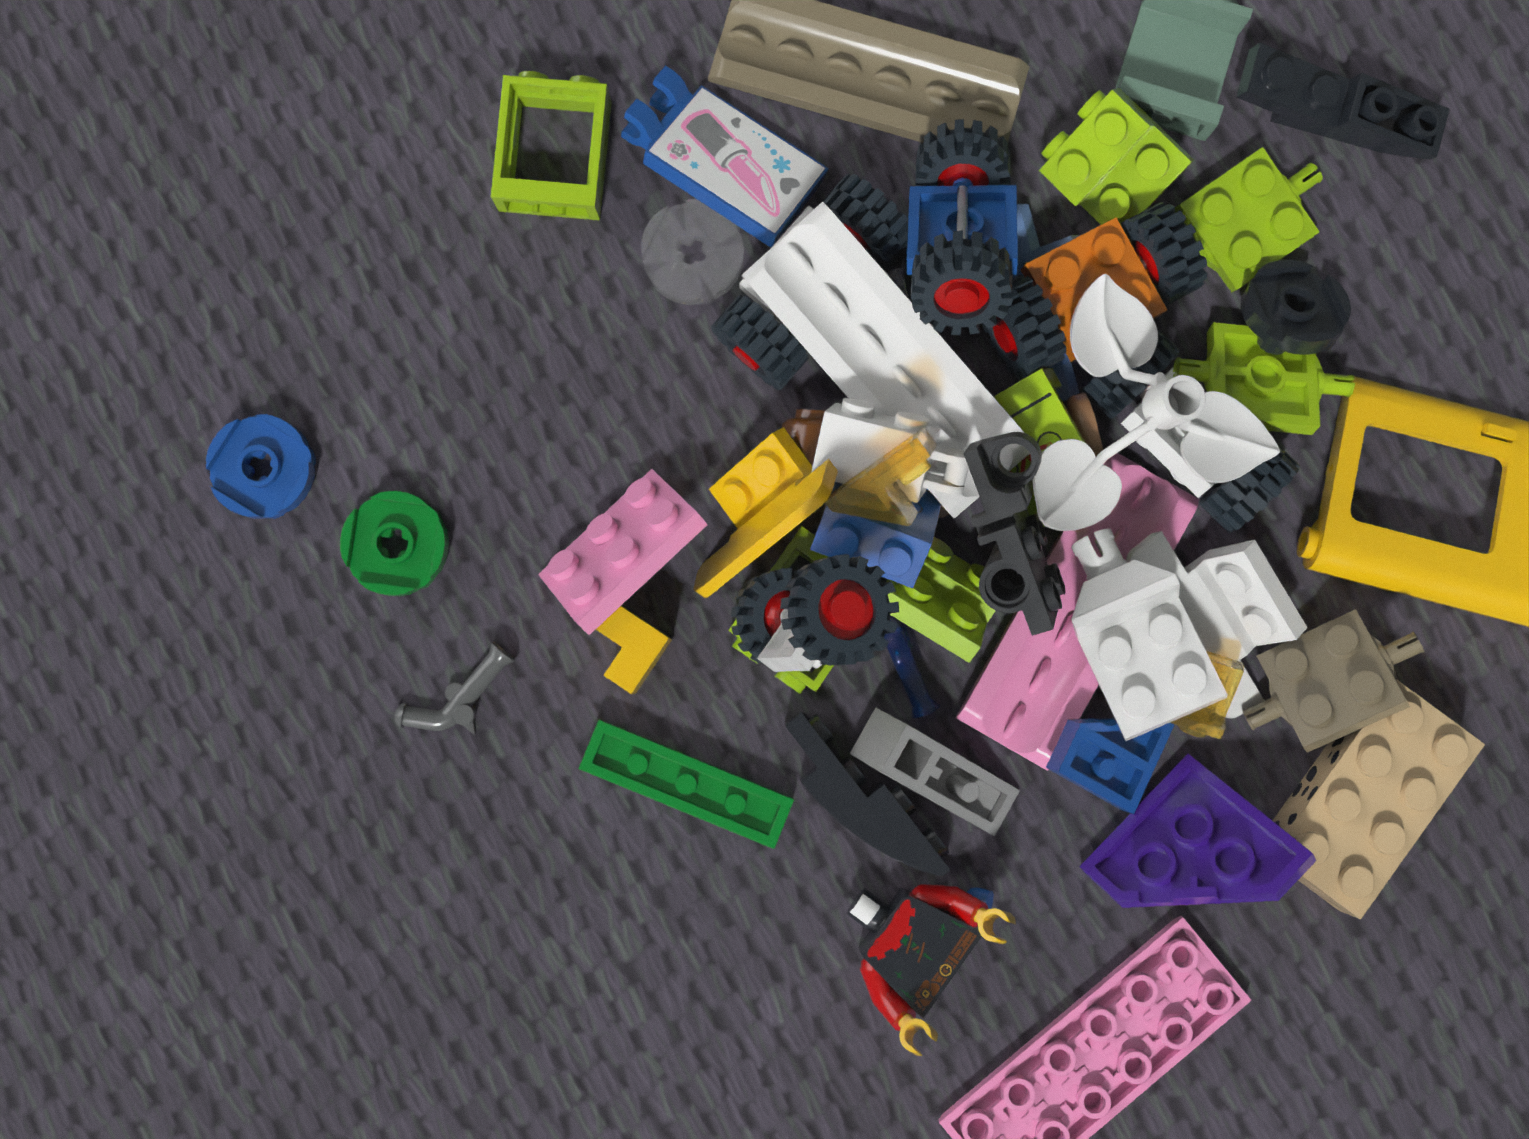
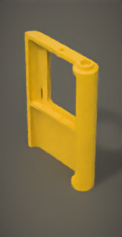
(1411, 565)

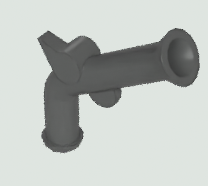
(460, 697)

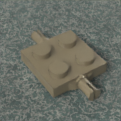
(1332, 681)

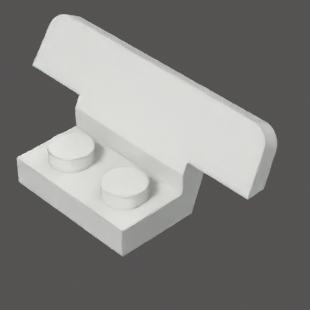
(1230, 601)

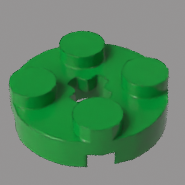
(377, 519)

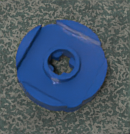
(232, 475)

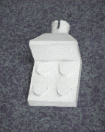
(1140, 640)

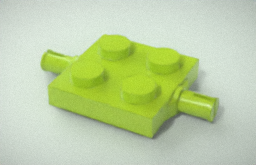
(1250, 217)
(1275, 388)

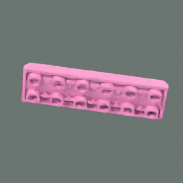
(1045, 678)
(1105, 1045)

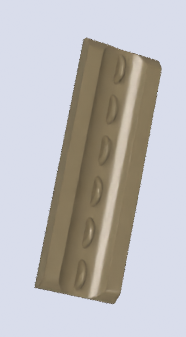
(865, 68)

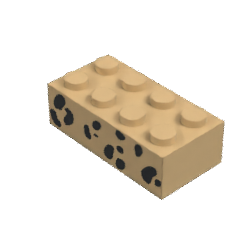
(1374, 799)

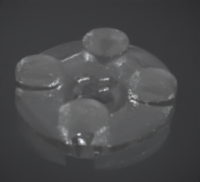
(665, 264)

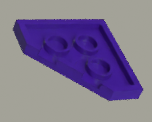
(1196, 846)

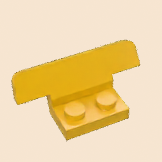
(765, 501)

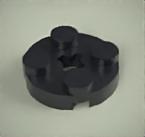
(1284, 329)

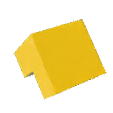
(640, 649)

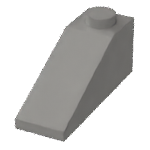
(934, 771)

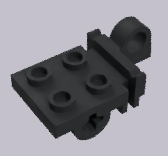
(1017, 535)

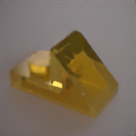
(875, 491)

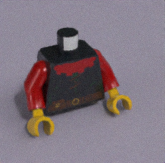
(918, 949)

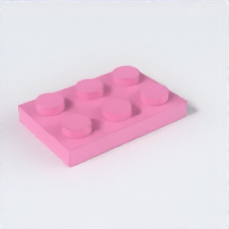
(621, 550)

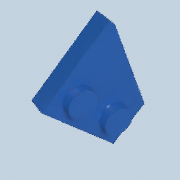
(1103, 763)

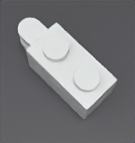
(858, 436)

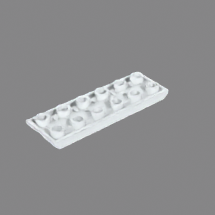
(875, 342)

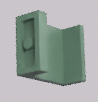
(1181, 61)

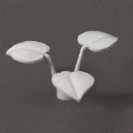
(1221, 438)

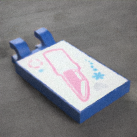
(723, 157)

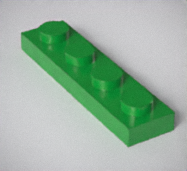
(686, 783)

